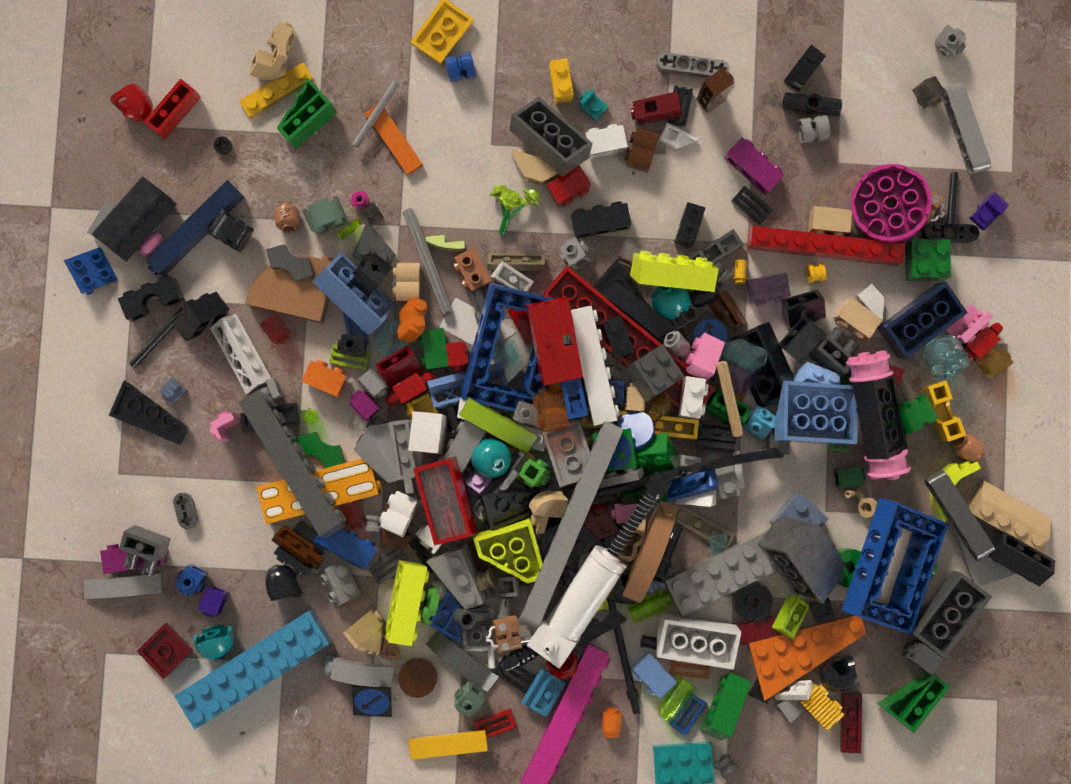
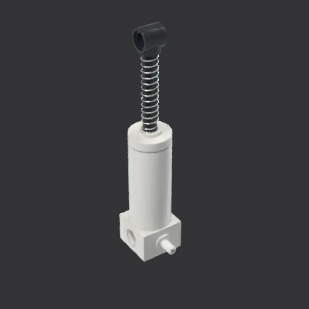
(591, 585)

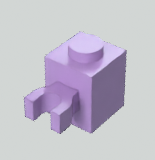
(476, 483)

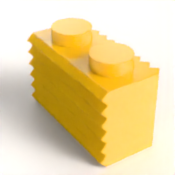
(561, 81)
(822, 708)

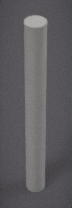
(375, 114)

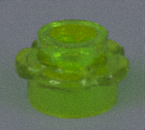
(310, 416)

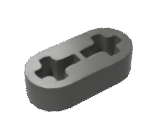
(180, 511)

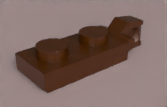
(298, 547)

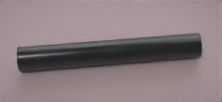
(952, 199)

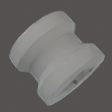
(373, 523)

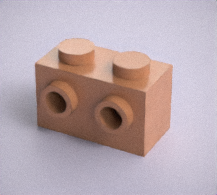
(472, 270)

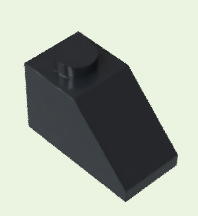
(804, 68)

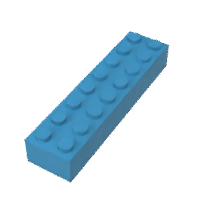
(253, 668)

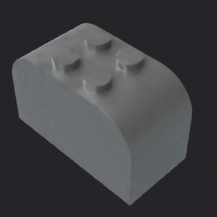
(803, 557)

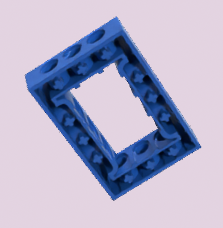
(483, 347)
(914, 571)

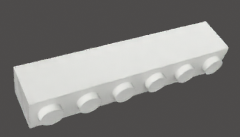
(594, 372)

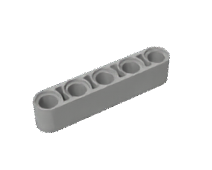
(966, 129)

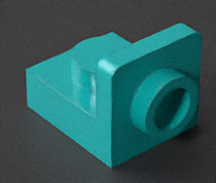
(592, 105)

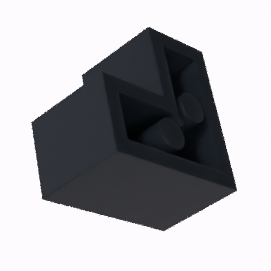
(200, 314)

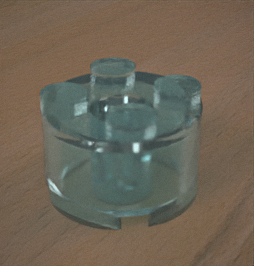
(946, 357)

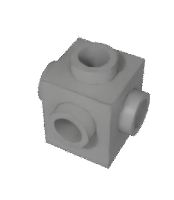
(951, 41)
(575, 253)

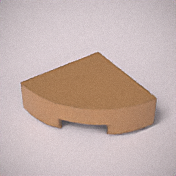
(390, 651)

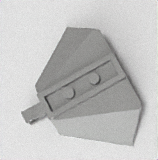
(386, 451)

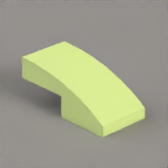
(440, 243)

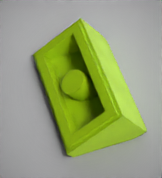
(791, 616)

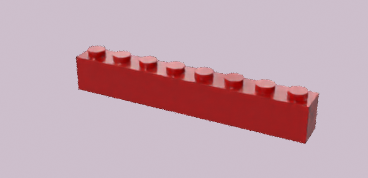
(825, 246)

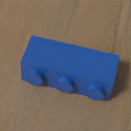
(348, 547)

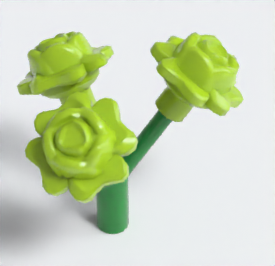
(510, 200)

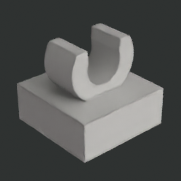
(273, 389)

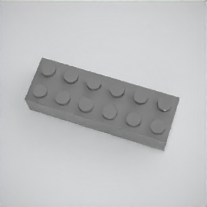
(719, 575)

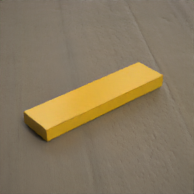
(448, 744)

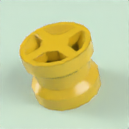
(816, 273)

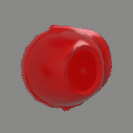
(567, 670)

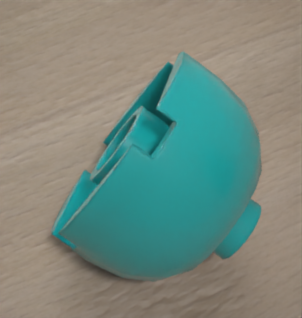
(670, 301)
(491, 458)
(214, 642)

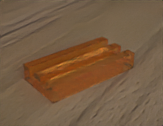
(689, 674)

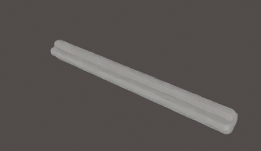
(427, 261)

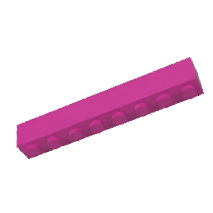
(566, 715)

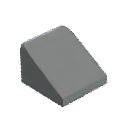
(791, 709)

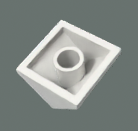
(427, 433)

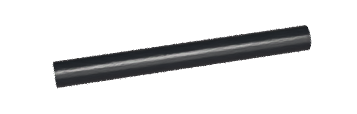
(154, 341)

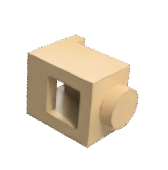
(284, 34)

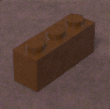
(715, 90)

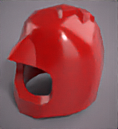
(136, 106)

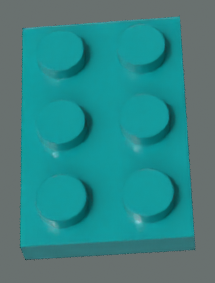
(683, 763)

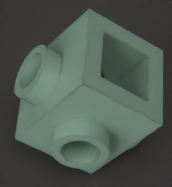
(468, 699)

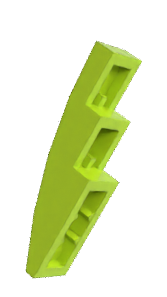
(498, 425)

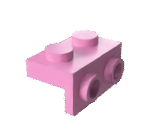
(969, 324)
(224, 422)

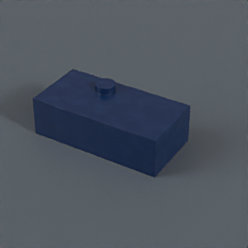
(922, 320)

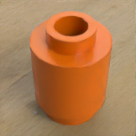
(612, 722)

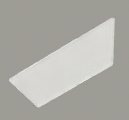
(463, 324)

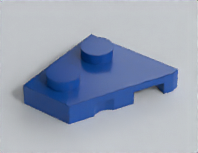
(443, 618)

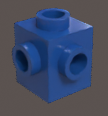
(191, 580)

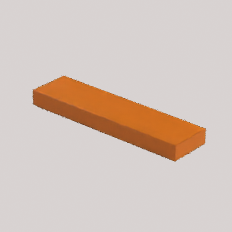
(396, 142)

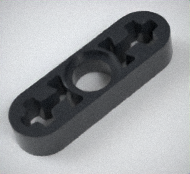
(963, 238)

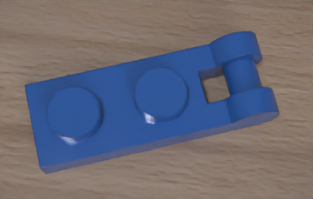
(692, 485)

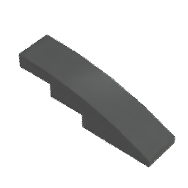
(719, 248)

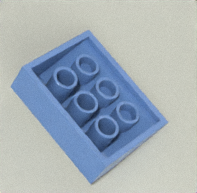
(816, 414)

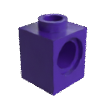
(213, 601)

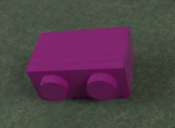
(364, 405)

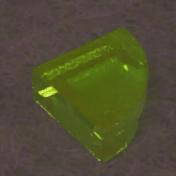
(351, 227)

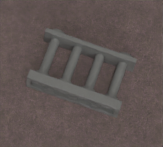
(501, 483)

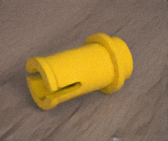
(740, 272)

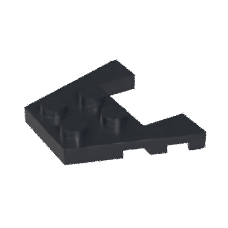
(584, 543)
(595, 627)

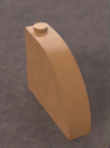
(280, 294)
(650, 551)

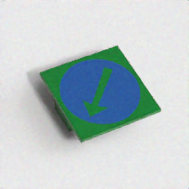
(624, 452)

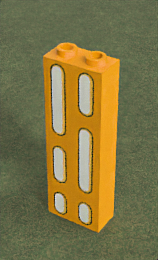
(344, 481)

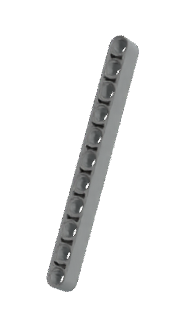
(571, 524)

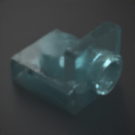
(506, 352)

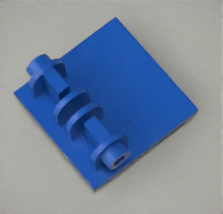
(90, 270)

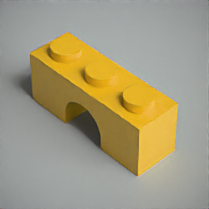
(947, 425)

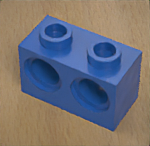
(574, 399)

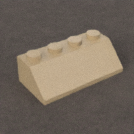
(1008, 514)

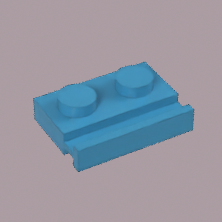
(543, 692)

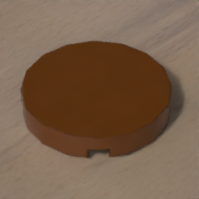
(417, 677)

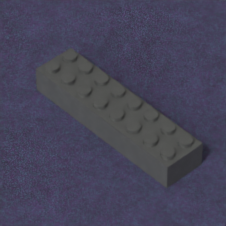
(292, 464)

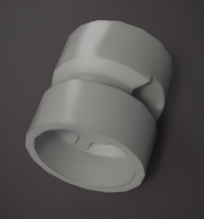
(813, 129)

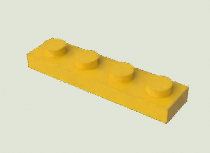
(276, 90)

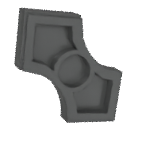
(298, 267)

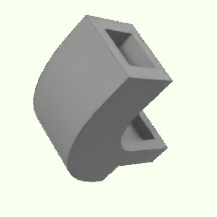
(357, 672)

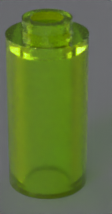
(649, 606)
(675, 698)

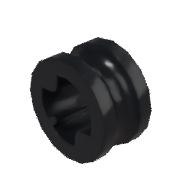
(217, 142)

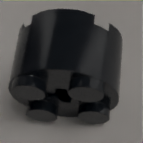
(230, 231)

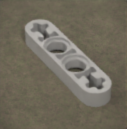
(692, 62)

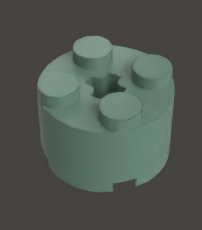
(325, 214)

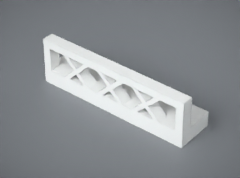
(241, 351)

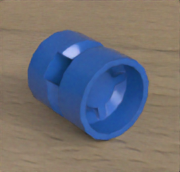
(460, 67)

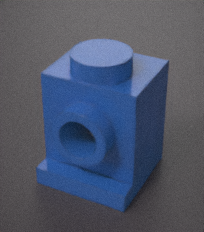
(619, 388)

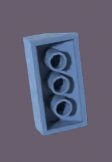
(363, 310)

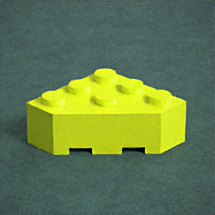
(511, 549)

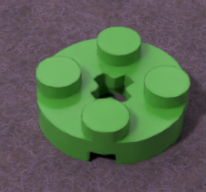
(430, 604)

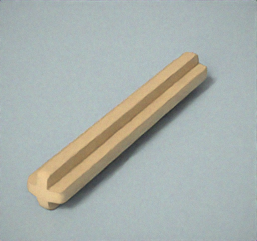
(729, 398)

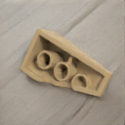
(367, 633)

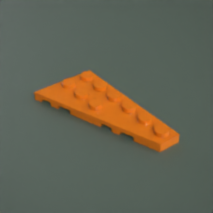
(784, 660)

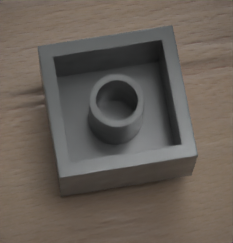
(654, 372)

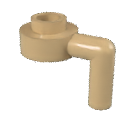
(863, 505)

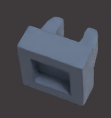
(172, 391)

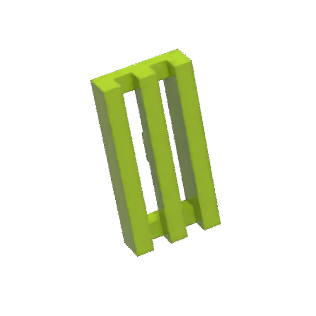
(333, 354)

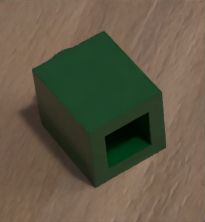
(849, 476)

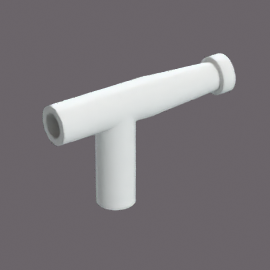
(490, 652)

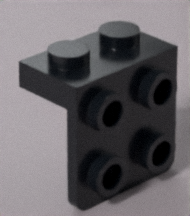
(284, 557)

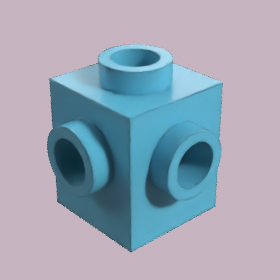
(760, 422)

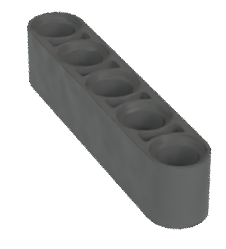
(959, 515)

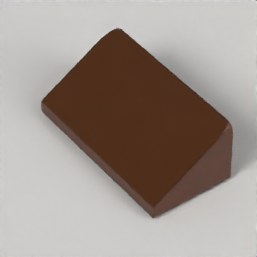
(727, 311)

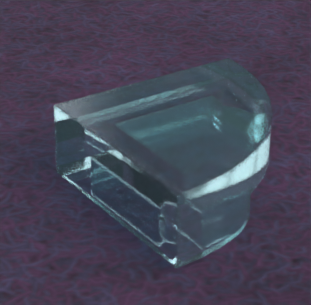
(717, 543)

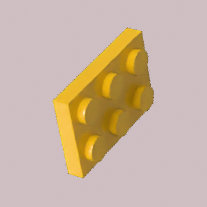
(442, 31)

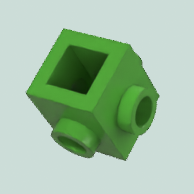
(529, 472)

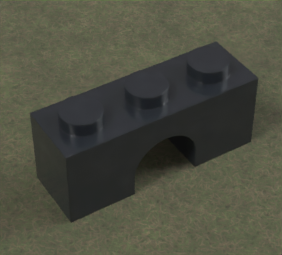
(135, 302)

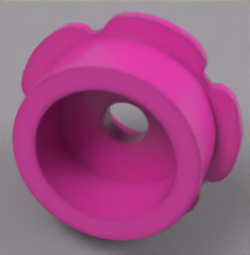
(359, 204)

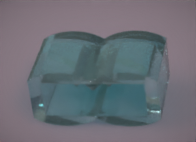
(744, 354)

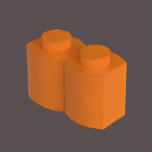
(412, 320)

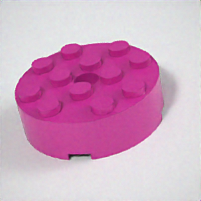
(896, 184)

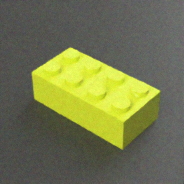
(674, 272)
(405, 602)

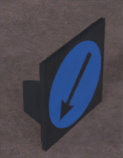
(711, 325)
(372, 701)

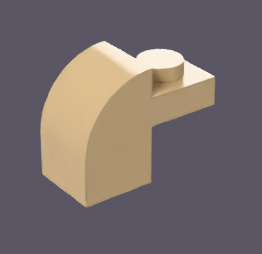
(270, 66)
(547, 505)

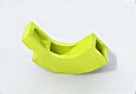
(955, 473)

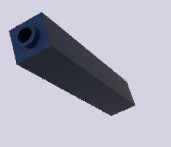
(193, 229)

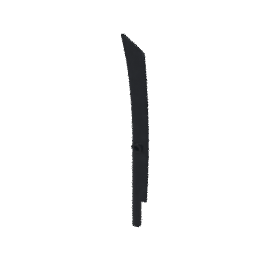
(684, 471)

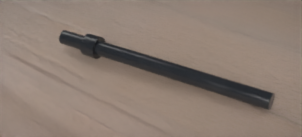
(632, 692)

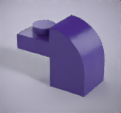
(988, 210)

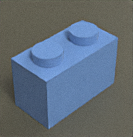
(654, 675)

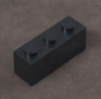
(600, 220)
(1022, 559)

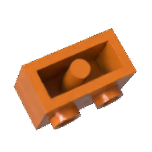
(325, 378)

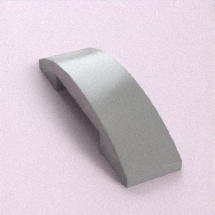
(122, 586)

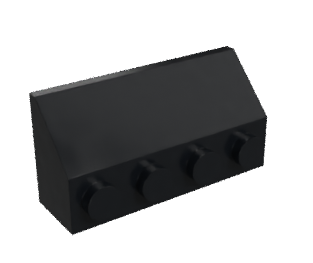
(134, 219)
(776, 366)

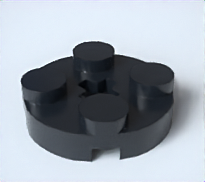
(749, 612)

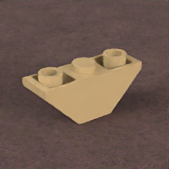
(533, 168)

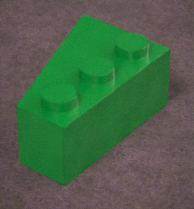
(915, 700)

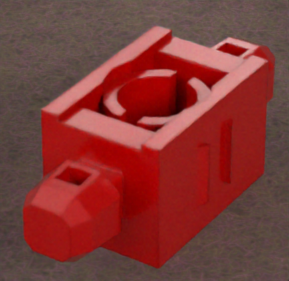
(983, 341)
(409, 389)

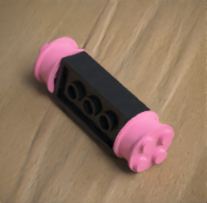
(879, 415)

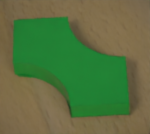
(326, 453)

